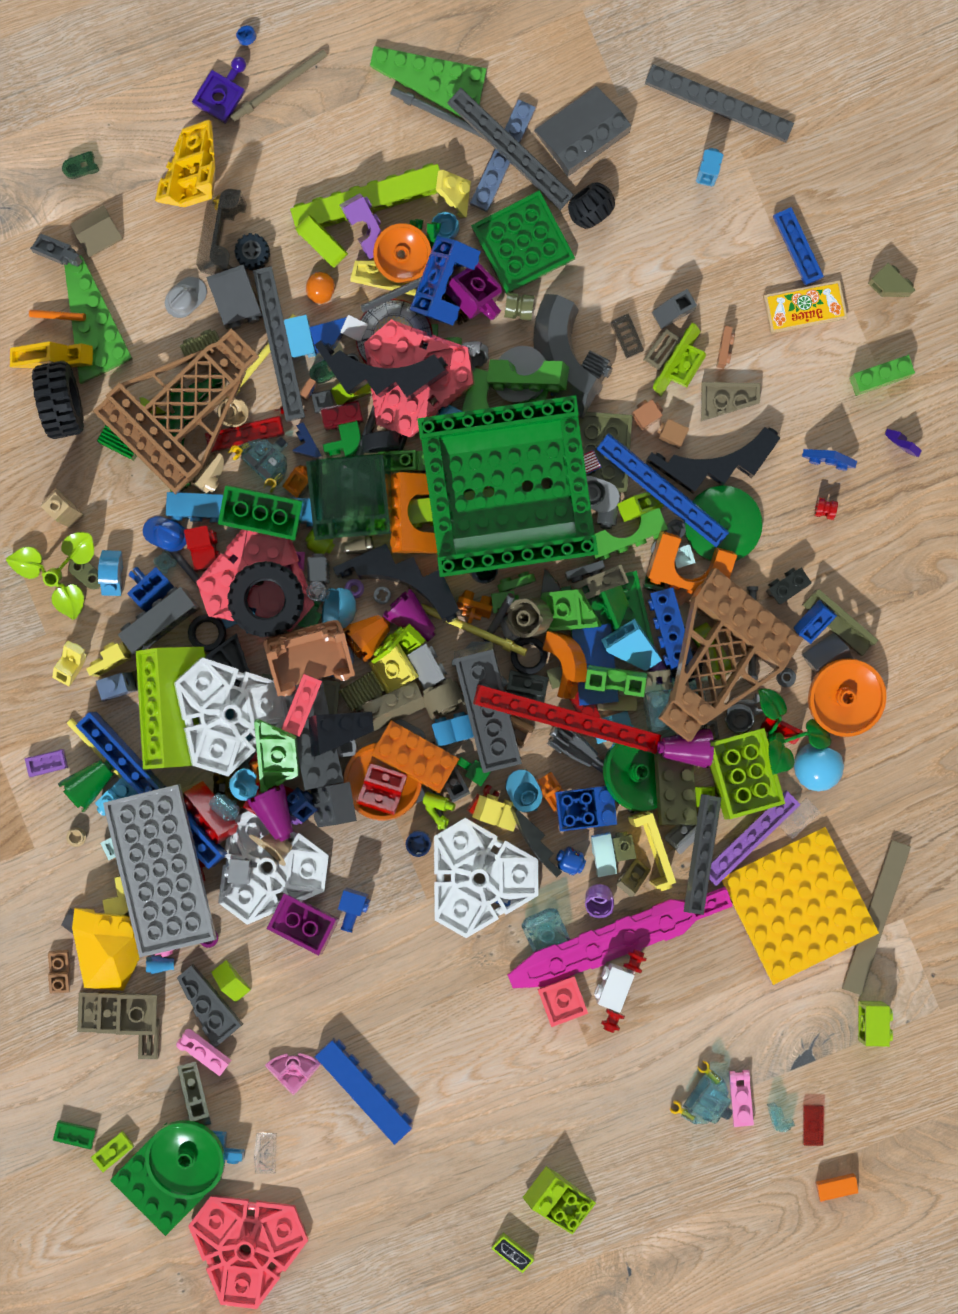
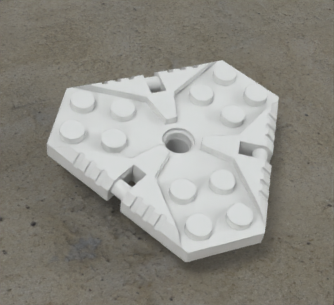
(208, 693)
(463, 853)
(300, 877)

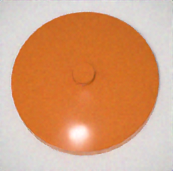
(847, 697)
(355, 774)

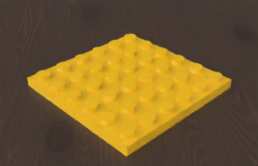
(799, 905)

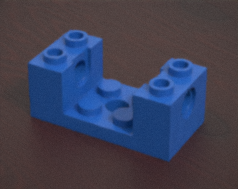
(435, 277)

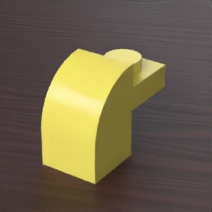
(70, 663)
(118, 904)

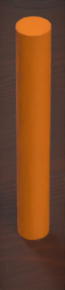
(57, 315)

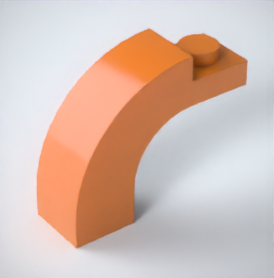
(572, 661)

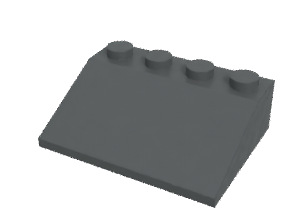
(583, 130)

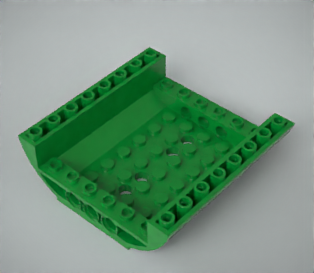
(502, 451)

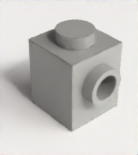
(238, 872)

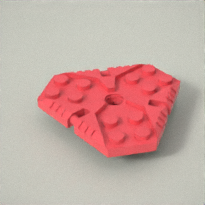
(401, 346)
(266, 598)
(272, 1234)

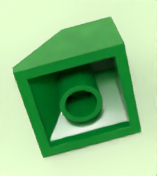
(615, 605)

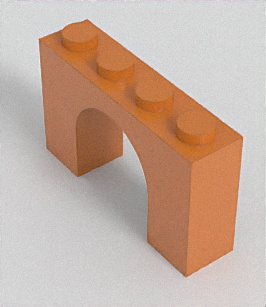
(404, 535)
(663, 564)

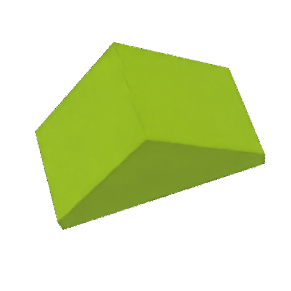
(342, 397)
(230, 981)

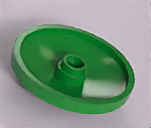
(736, 513)
(631, 777)
(185, 1159)

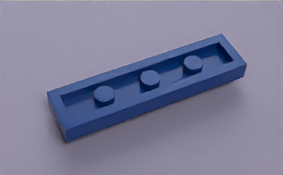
(798, 246)

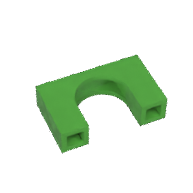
(477, 394)

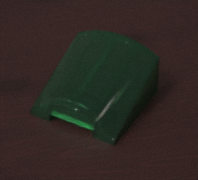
(350, 495)

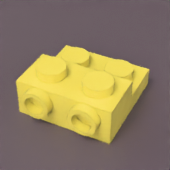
(112, 657)

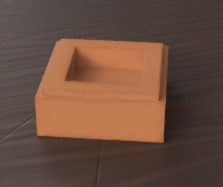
(308, 389)

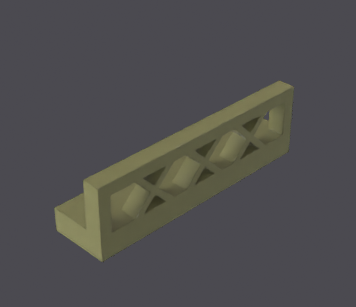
(844, 625)

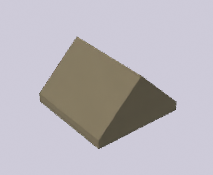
(96, 231)

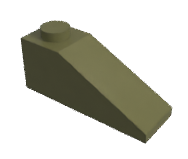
(194, 1093)

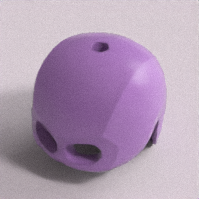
(599, 900)

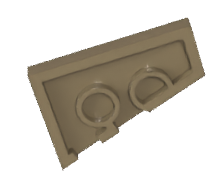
(725, 397)

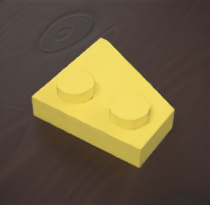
(454, 190)

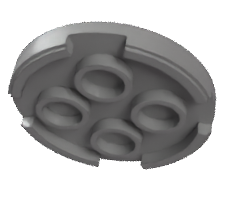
(526, 361)

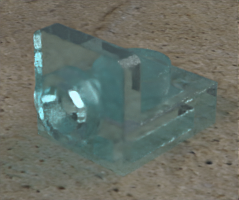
(776, 1115)

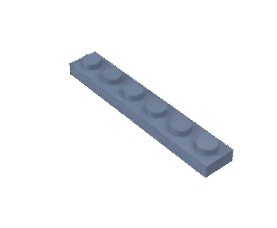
(498, 164)

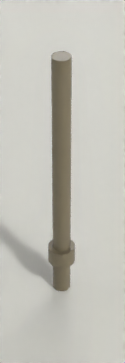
(248, 107)

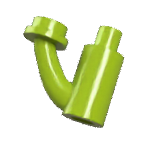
(439, 802)

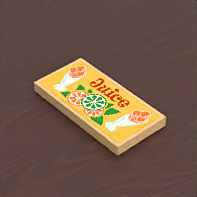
(805, 307)

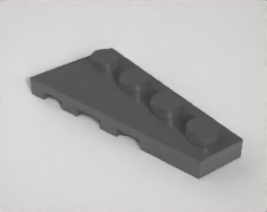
(210, 1008)

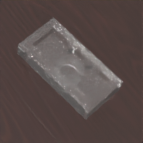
(799, 818)

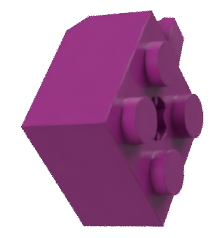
(475, 292)

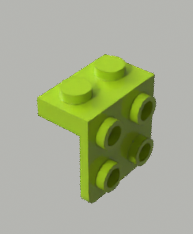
(407, 637)

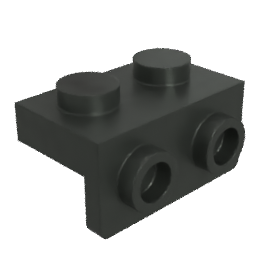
(789, 586)

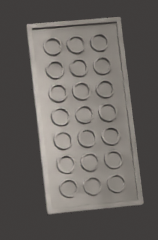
(159, 870)

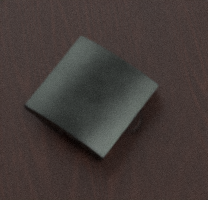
(527, 685)

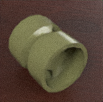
(519, 306)

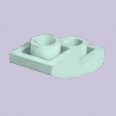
(604, 854)

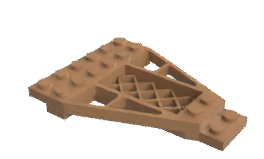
(147, 436)
(751, 626)

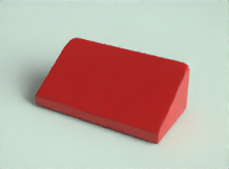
(784, 728)

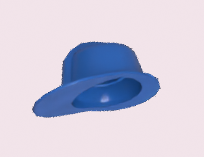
(164, 533)

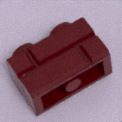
(341, 414)

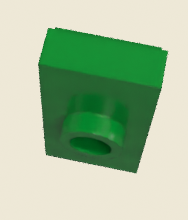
(74, 1134)

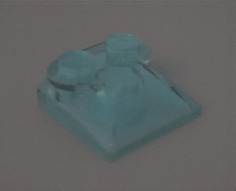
(545, 929)

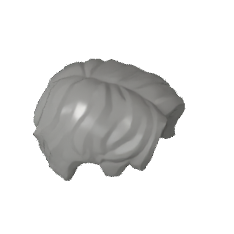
(478, 353)

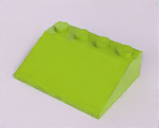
(744, 774)

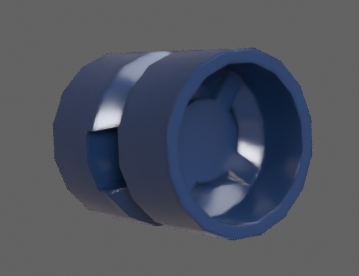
(418, 843)

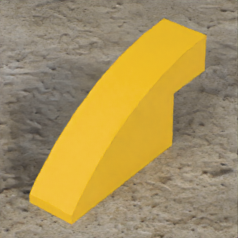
(49, 352)

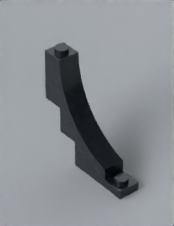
(355, 375)
(692, 472)
(380, 565)

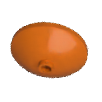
(411, 242)

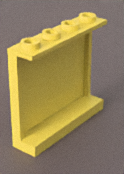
(666, 875)

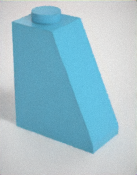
(632, 646)

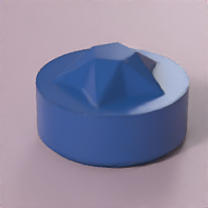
(246, 35)

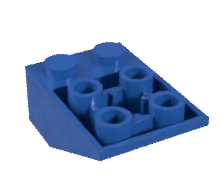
(585, 808)

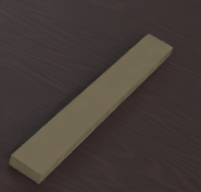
(878, 910)

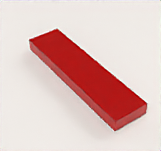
(260, 429)

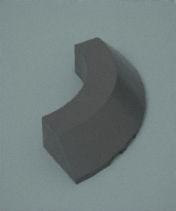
(553, 341)

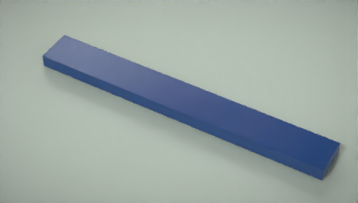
(662, 490)

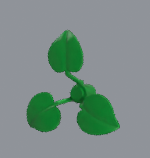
(780, 756)

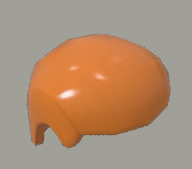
(320, 287)

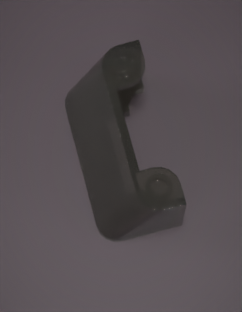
(225, 205)

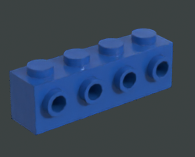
(670, 625)

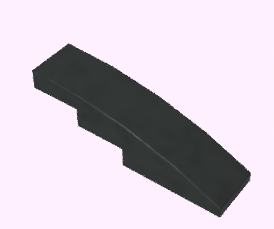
(533, 838)

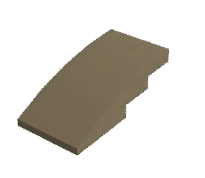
(117, 1013)

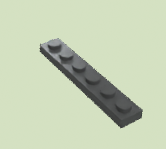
(702, 854)

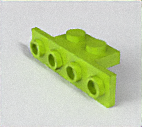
(683, 362)

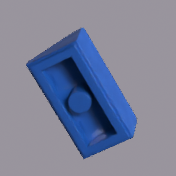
(814, 621)

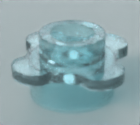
(164, 567)

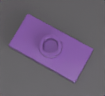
(46, 763)

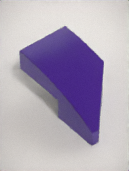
(901, 441)

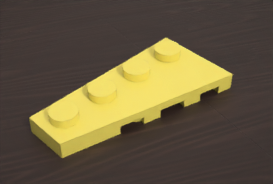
(367, 273)

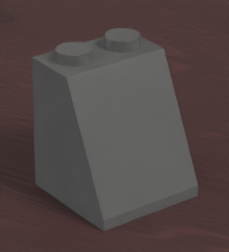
(234, 297)

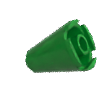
(87, 783)

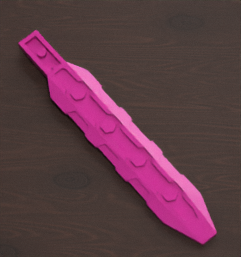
(612, 941)

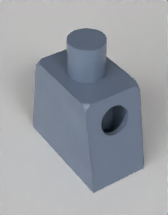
(116, 686)

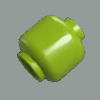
(319, 546)

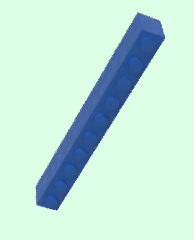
(141, 779)

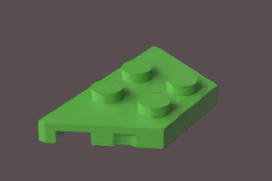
(570, 610)
(275, 754)

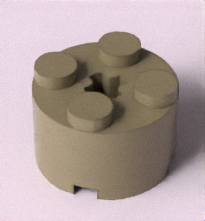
(529, 617)
(443, 699)

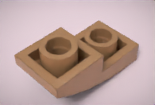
(59, 971)

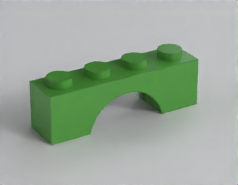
(550, 376)
(649, 526)

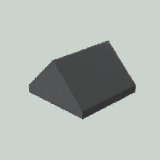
(825, 652)

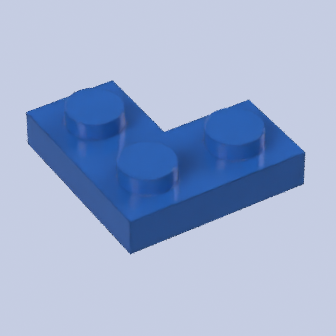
(830, 457)

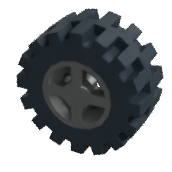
(247, 247)

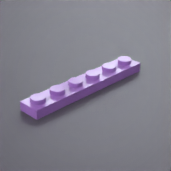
(751, 838)

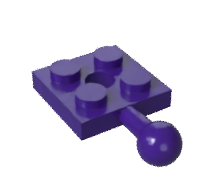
(217, 83)

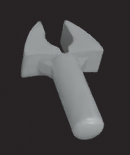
(750, 703)

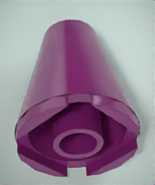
(408, 610)
(696, 752)
(273, 812)

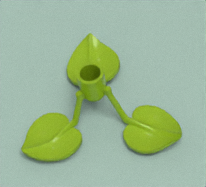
(67, 599)

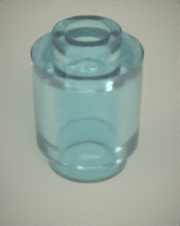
(224, 807)

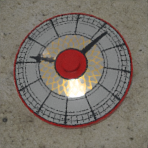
(394, 310)

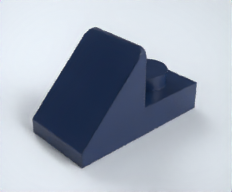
(309, 448)

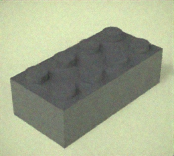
(159, 620)

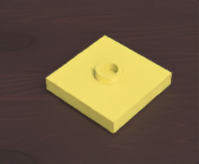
(394, 670)

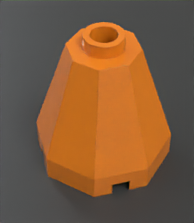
(366, 635)

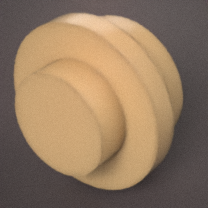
(76, 837)

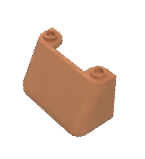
(310, 651)

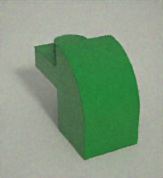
(349, 441)

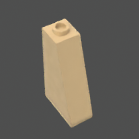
(61, 509)

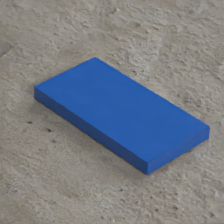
(596, 655)

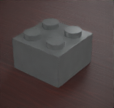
(333, 805)

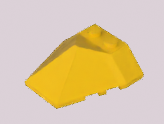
(192, 170)
(104, 948)

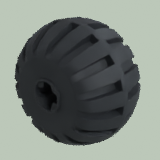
(591, 205)

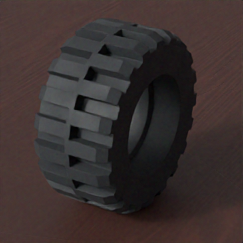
(57, 399)
(239, 605)

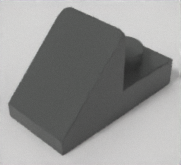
(456, 786)

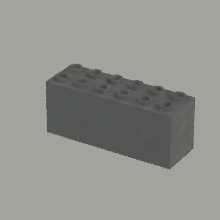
(491, 728)

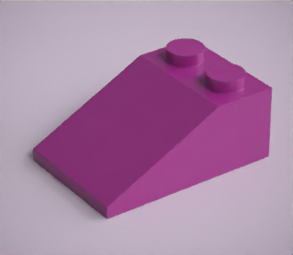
(303, 924)

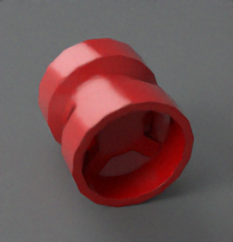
(825, 508)

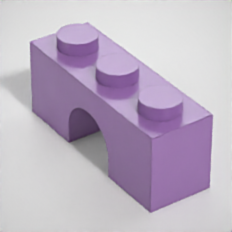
(357, 210)

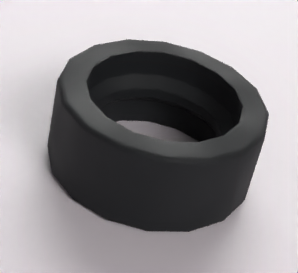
(380, 441)
(205, 618)
(529, 670)

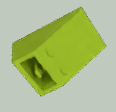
(558, 1200)

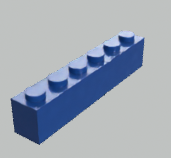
(364, 1091)

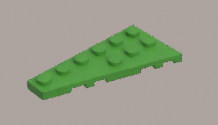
(430, 76)
(98, 328)

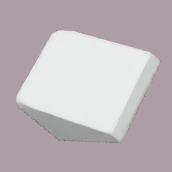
(354, 328)

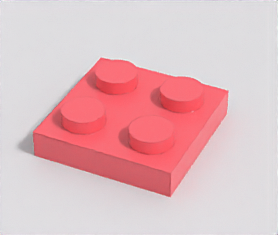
(562, 1001)

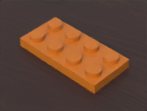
(415, 756)

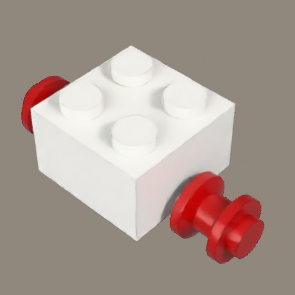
(615, 988)

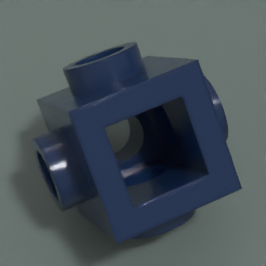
(301, 804)

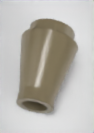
(360, 545)

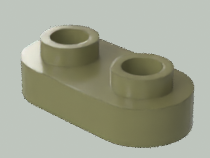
(84, 574)

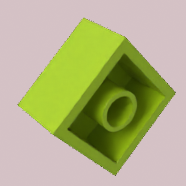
(874, 1023)

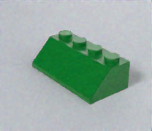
(261, 512)

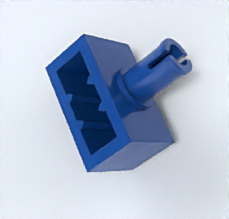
(148, 588)
(354, 904)

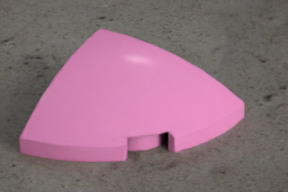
(293, 1070)

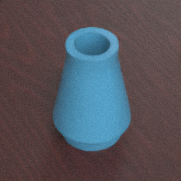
(159, 964)

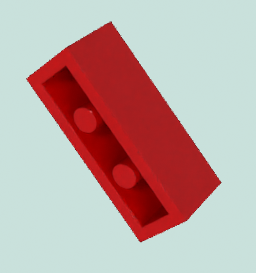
(197, 802)

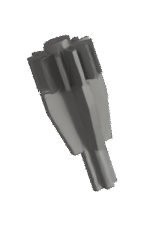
(575, 747)

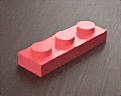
(301, 705)

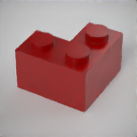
(202, 545)

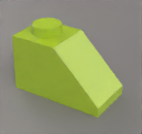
(638, 505)

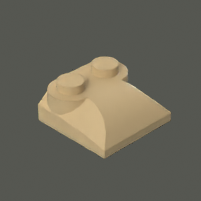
(208, 476)

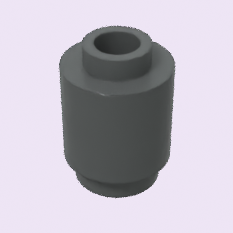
(608, 519)

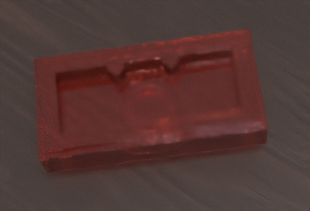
(813, 1125)

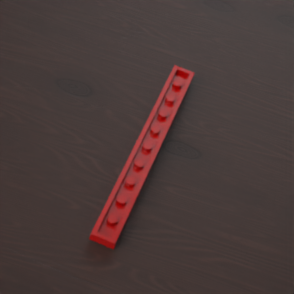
(566, 719)

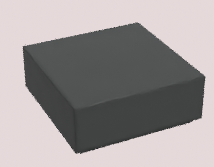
(322, 400)

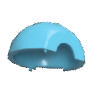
(339, 607)
(818, 768)

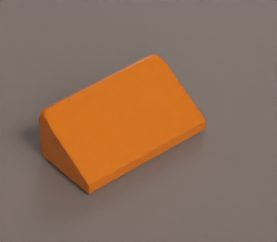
(837, 1187)

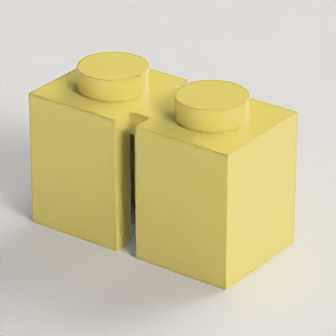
(494, 812)

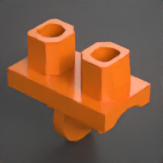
(474, 609)
(548, 786)

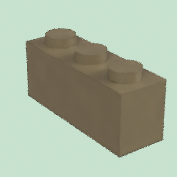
(395, 705)

